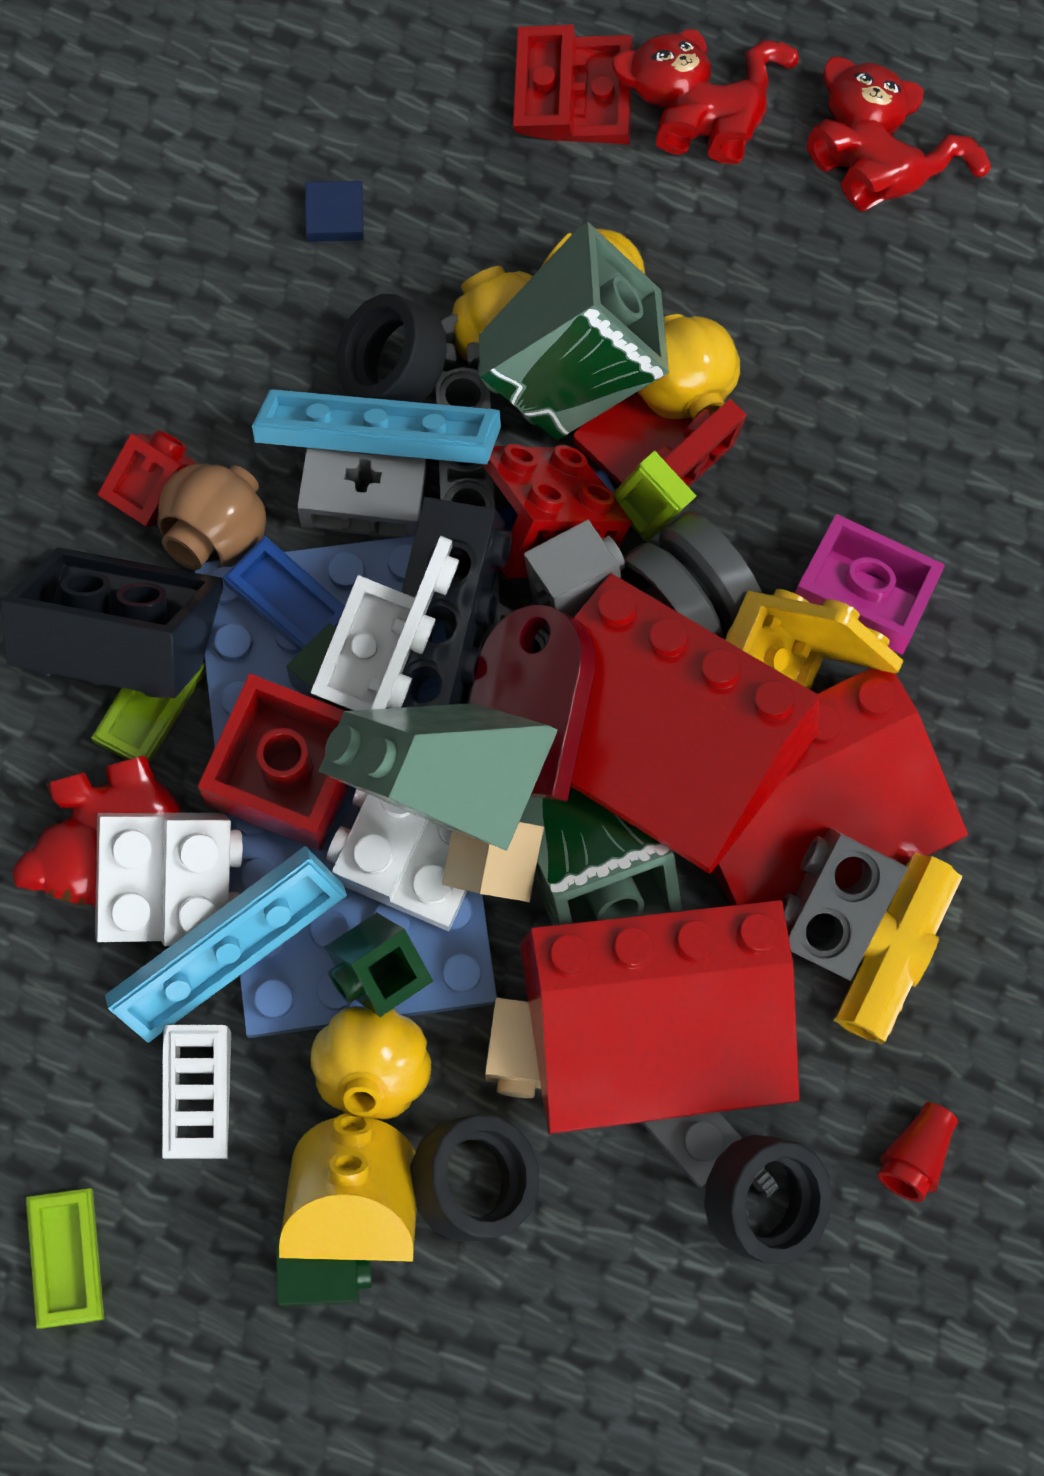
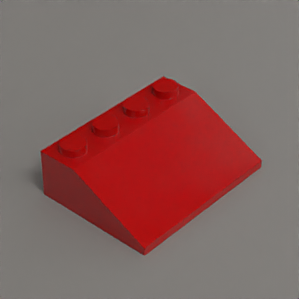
(683, 725)
(862, 776)
(662, 1015)

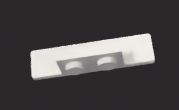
(377, 636)

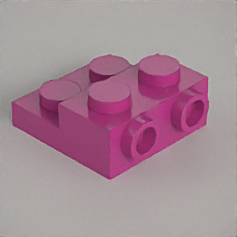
(874, 576)

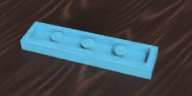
(377, 426)
(226, 944)

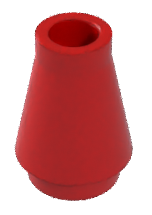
(918, 1154)

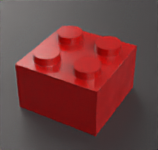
(271, 763)

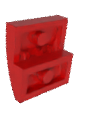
(570, 86)

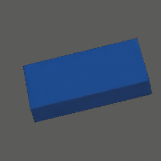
(283, 593)

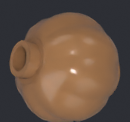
(210, 511)

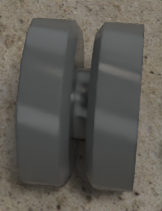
(693, 572)

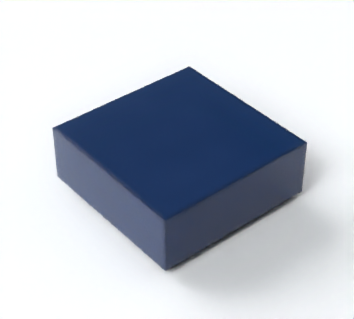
(334, 211)

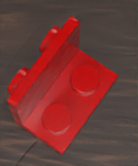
(632, 431)
(551, 494)

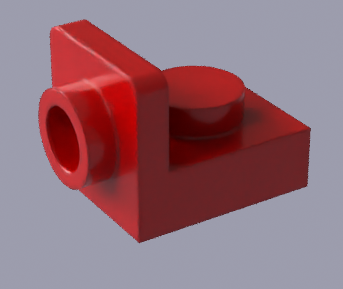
(142, 472)

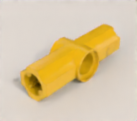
(899, 949)

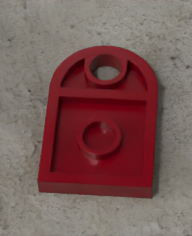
(541, 685)

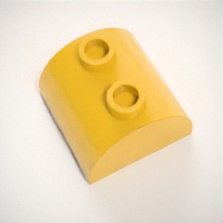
(350, 1193)

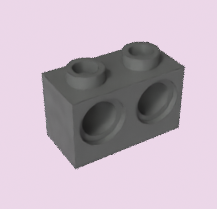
(854, 909)

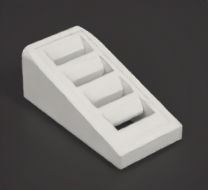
(196, 1036)

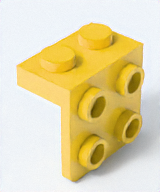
(798, 635)

